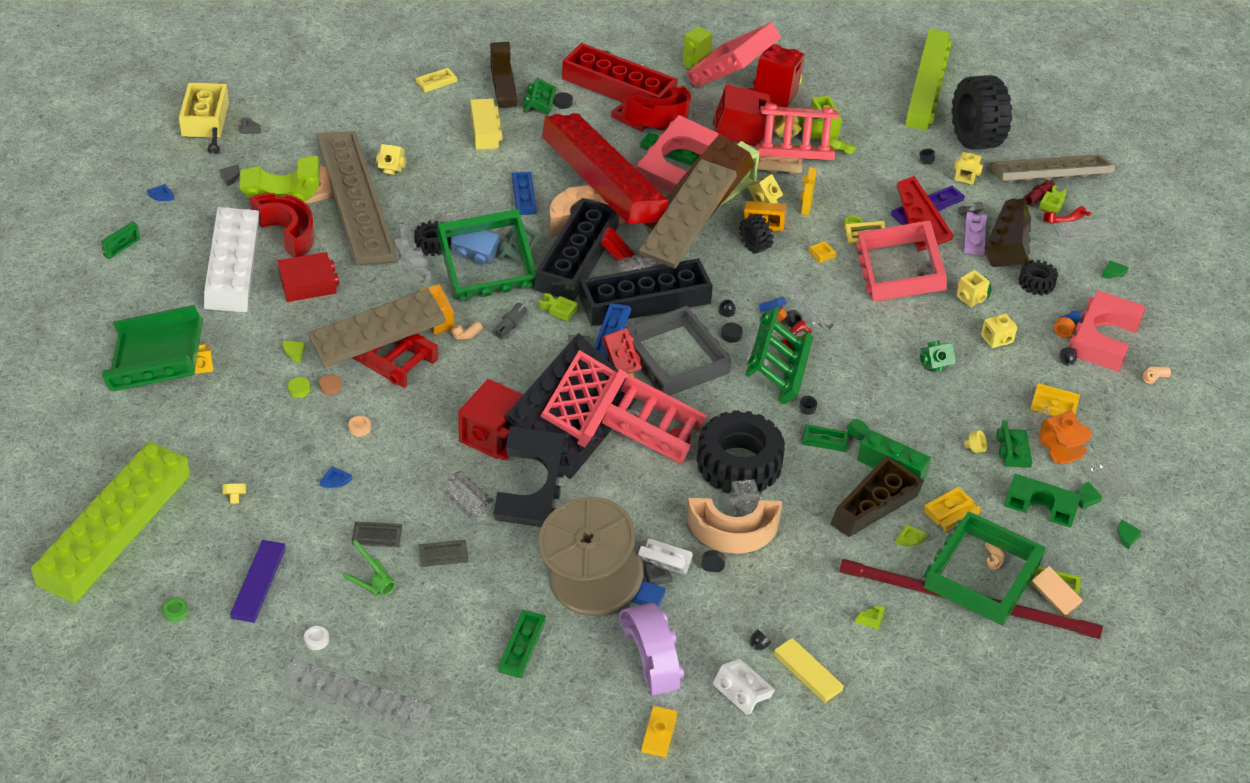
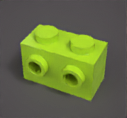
(696, 46)

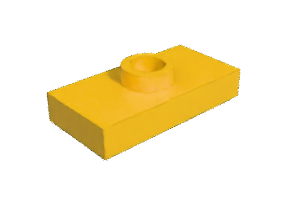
(659, 731)

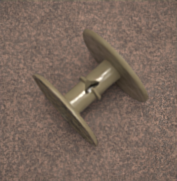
(591, 556)

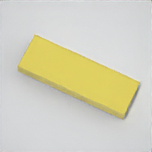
(808, 670)

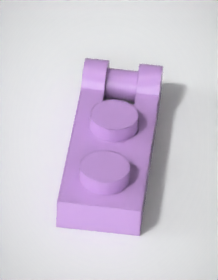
(975, 234)

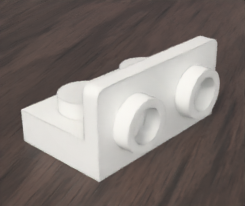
(666, 556)
(742, 685)

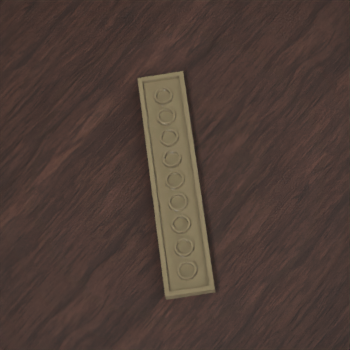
(356, 198)

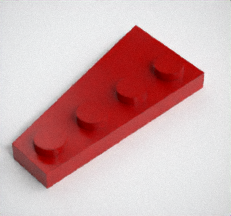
(920, 208)

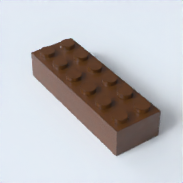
(723, 153)

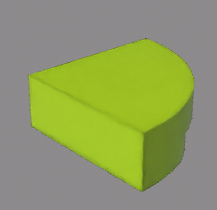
(294, 350)
(910, 536)
(871, 617)

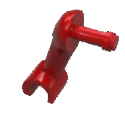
(1073, 216)
(799, 326)

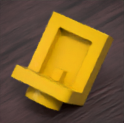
(204, 359)

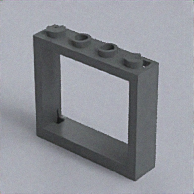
(689, 379)

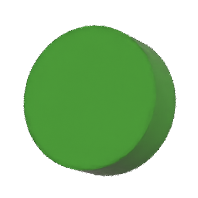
(175, 610)

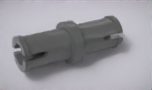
(509, 320)

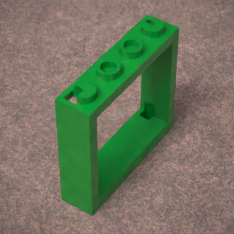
(483, 223)
(998, 537)

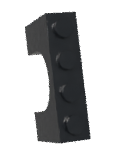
(548, 450)

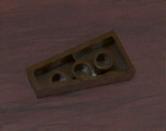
(1010, 235)
(876, 496)

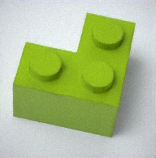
(817, 122)

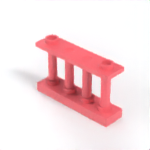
(804, 150)
(647, 434)

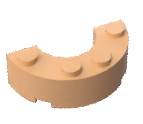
(565, 204)
(733, 533)

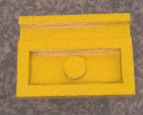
(807, 194)
(1055, 399)
(950, 508)

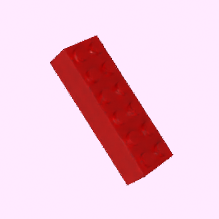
(613, 75)

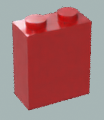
(308, 276)

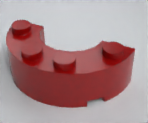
(657, 112)
(290, 213)

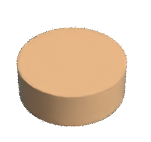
(359, 426)

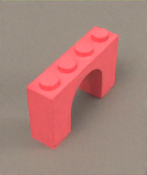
(680, 135)
(1105, 310)

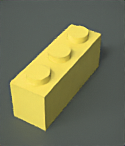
(485, 124)

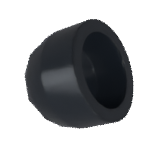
(927, 156)
(727, 308)
(797, 317)
(1068, 355)
(808, 405)
(761, 640)

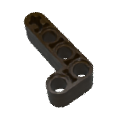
(502, 74)

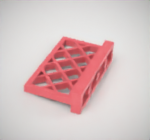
(597, 410)

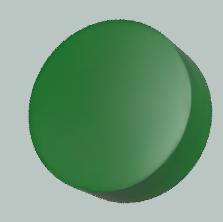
(857, 429)

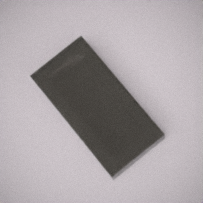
(377, 534)
(443, 553)

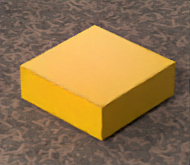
(822, 252)

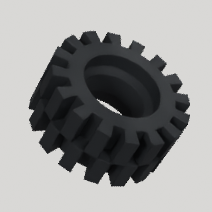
(756, 233)
(427, 245)
(1035, 284)

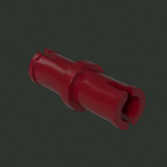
(1038, 192)

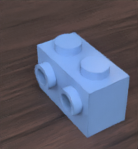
(478, 246)

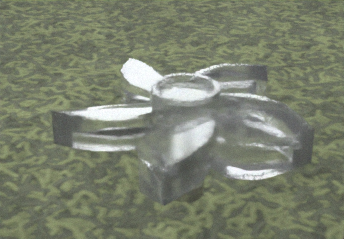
(1040, 417)

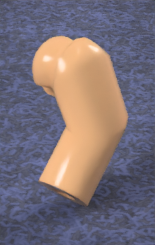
(466, 334)
(996, 557)

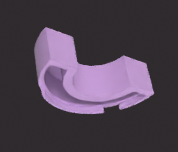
(656, 646)

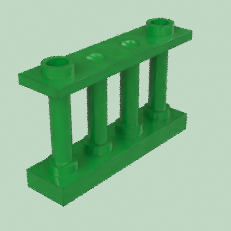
(796, 357)

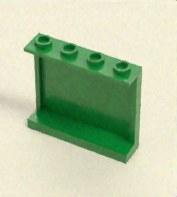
(155, 348)

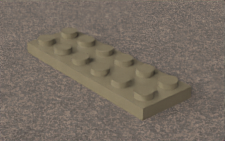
(1052, 167)
(688, 213)
(376, 327)

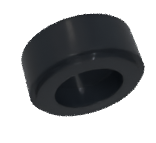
(563, 100)
(731, 332)
(713, 561)

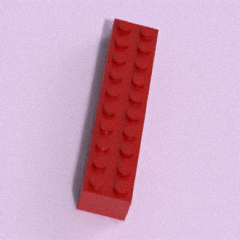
(604, 169)

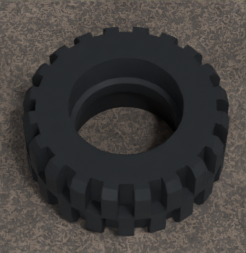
(981, 112)
(745, 432)

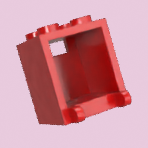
(779, 74)
(740, 116)
(483, 421)

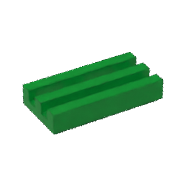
(120, 240)
(825, 440)

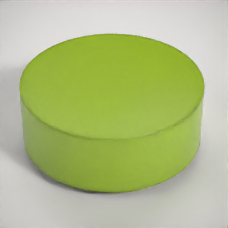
(853, 219)
(299, 387)

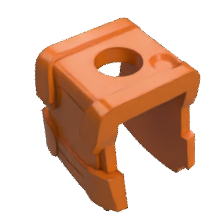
(1064, 437)

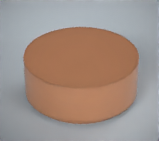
(330, 384)

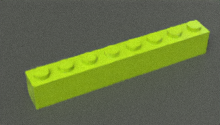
(929, 80)

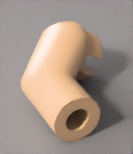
(1154, 373)

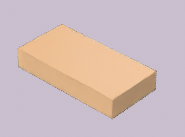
(1056, 591)

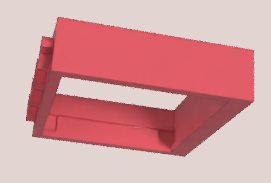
(742, 48)
(896, 236)

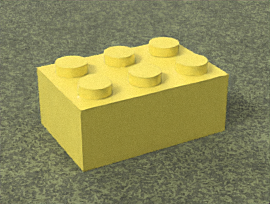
(203, 109)

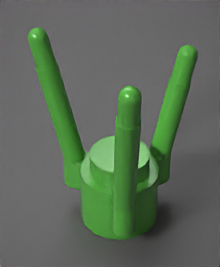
(381, 580)

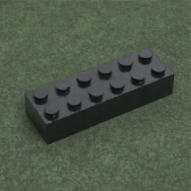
(576, 249)
(647, 290)

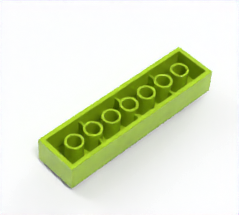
(110, 522)

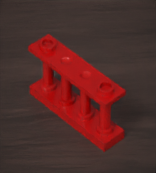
(417, 344)

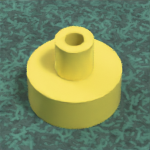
(977, 442)
(234, 491)

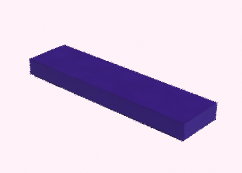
(941, 200)
(258, 581)

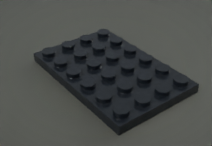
(528, 409)

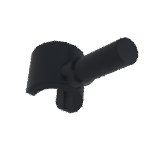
(214, 141)

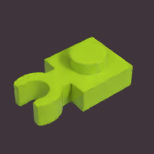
(837, 143)
(1053, 201)
(560, 308)

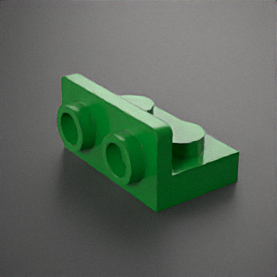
(539, 96)
(1014, 447)

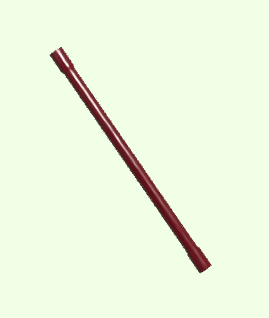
(1080, 626)

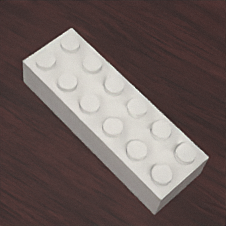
(231, 260)

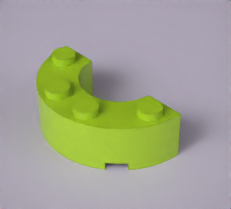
(300, 184)

